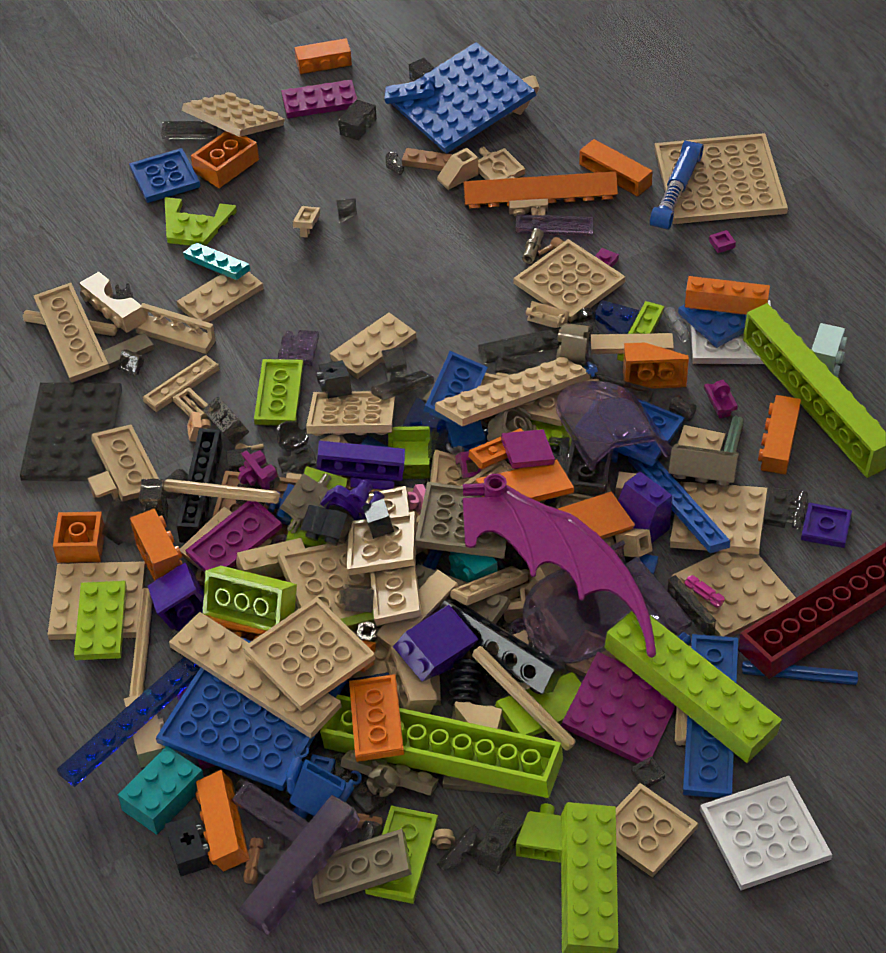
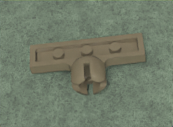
(388, 776)

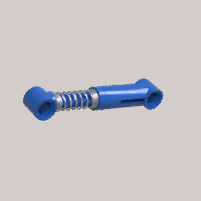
(690, 154)

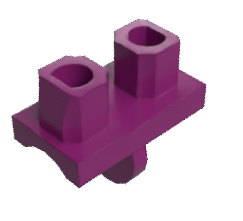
(721, 398)
(255, 472)

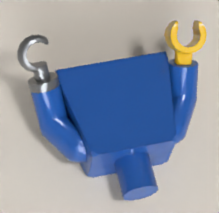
(465, 437)

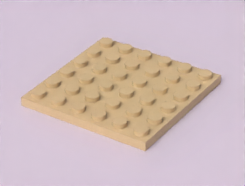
(729, 181)

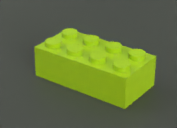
(247, 597)

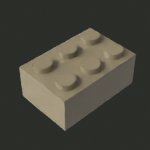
(703, 464)

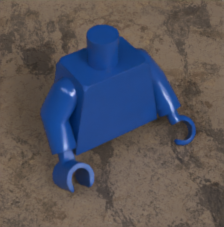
(313, 785)

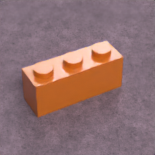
(323, 56)

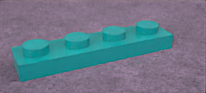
(216, 261)

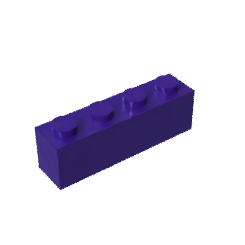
(361, 460)

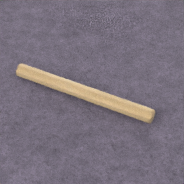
(221, 491)
(141, 643)
(523, 698)

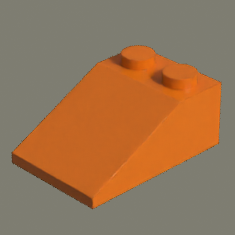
(654, 366)

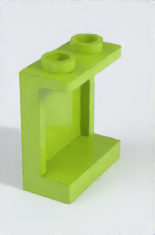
(415, 443)

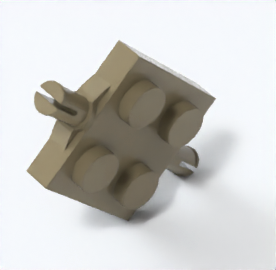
(304, 493)

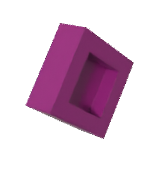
(722, 241)
(607, 257)

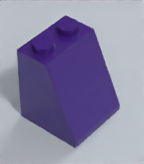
(647, 505)
(177, 596)
(435, 643)

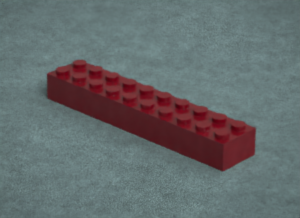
(817, 615)

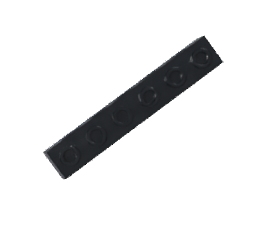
(202, 470)
(546, 669)

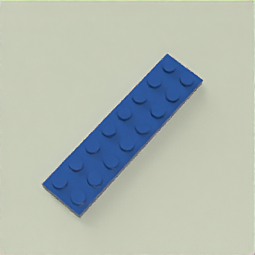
(707, 760)

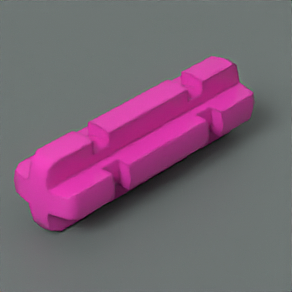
(704, 591)

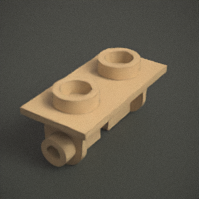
(547, 315)

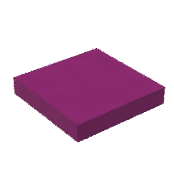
(527, 448)

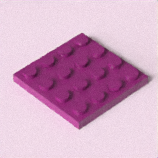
(618, 710)

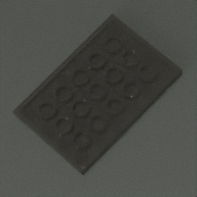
(62, 430)

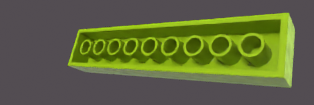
(818, 389)
(462, 750)

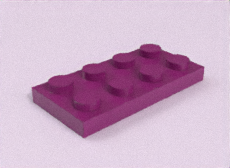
(318, 98)
(239, 532)

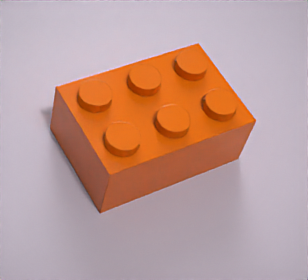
(224, 158)
(155, 543)

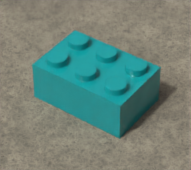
(161, 790)

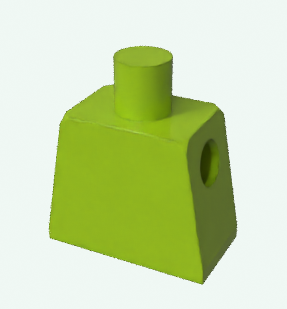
(540, 835)

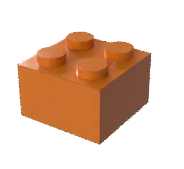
(78, 537)

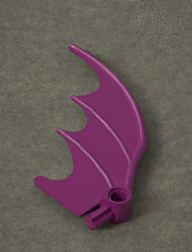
(554, 537)

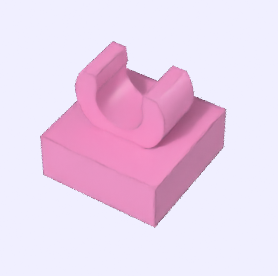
(416, 497)

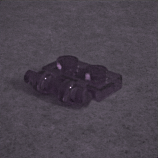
(304, 348)

